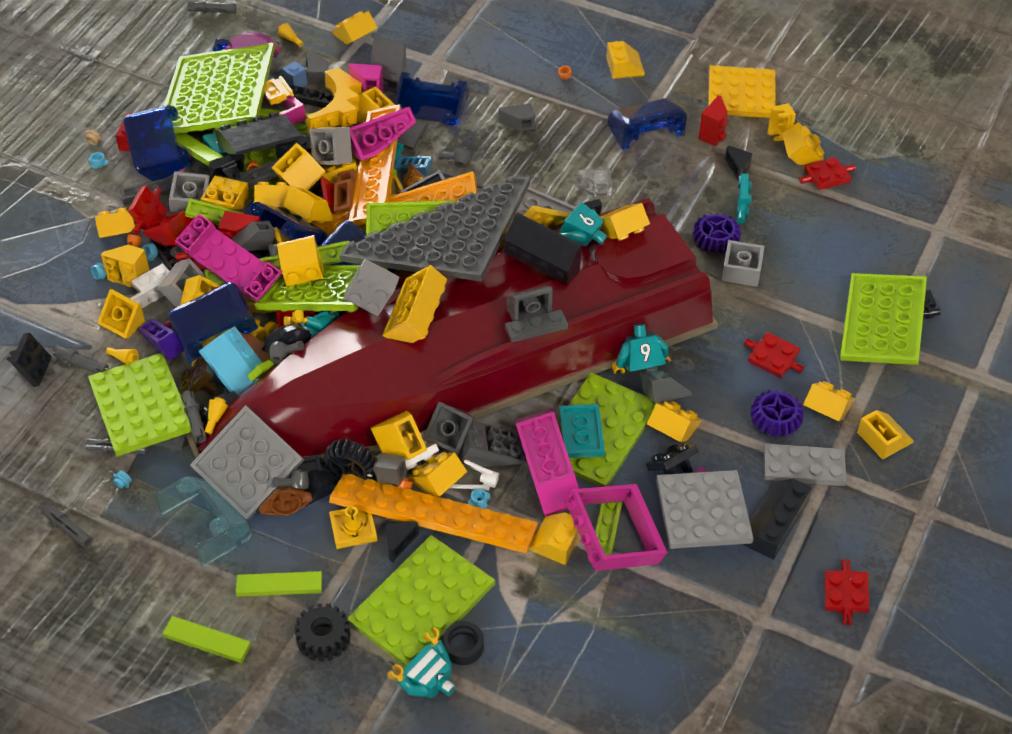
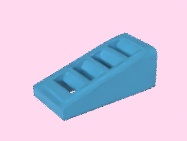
(421, 163)

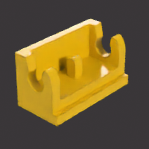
(780, 120)

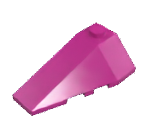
(375, 135)

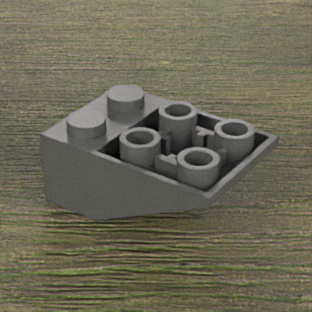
(392, 58)
(491, 446)

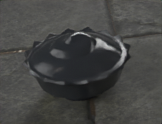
(294, 333)

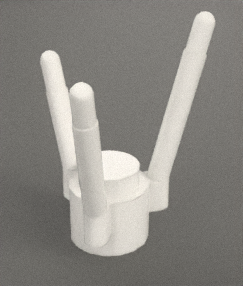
(488, 478)

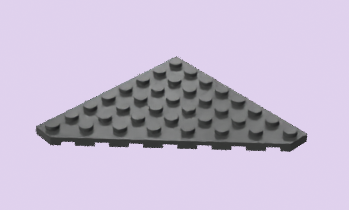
(453, 239)

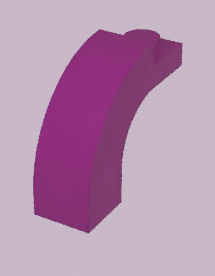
(251, 39)

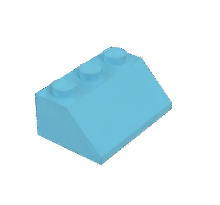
(231, 360)

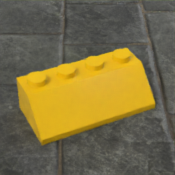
(416, 306)

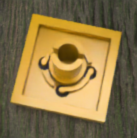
(352, 523)

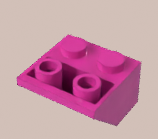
(368, 75)

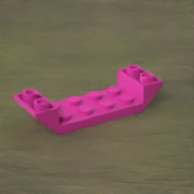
(227, 258)
(547, 459)

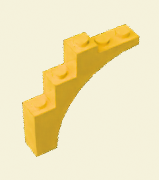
(343, 107)

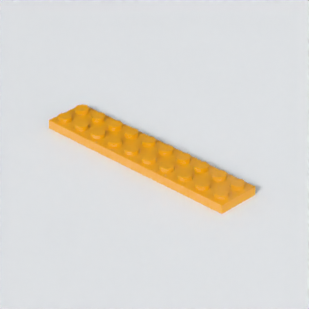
(373, 175)
(443, 190)
(435, 513)

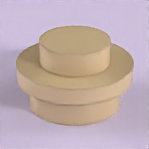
(92, 137)

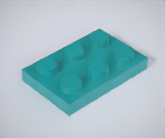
(582, 430)

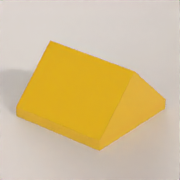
(121, 314)

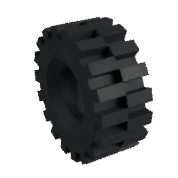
(325, 645)

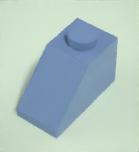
(293, 74)

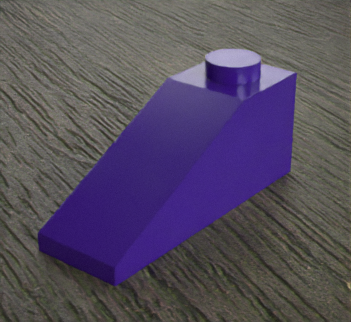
(161, 338)

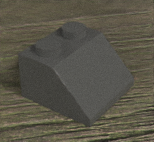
(530, 303)
(661, 386)

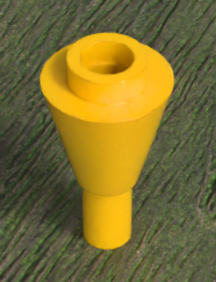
(287, 33)
(124, 355)
(216, 410)

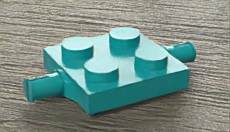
(743, 198)

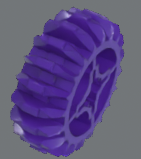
(714, 231)
(770, 405)

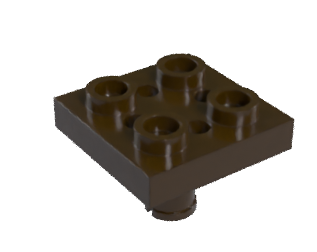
(198, 378)

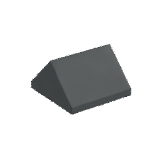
(449, 427)

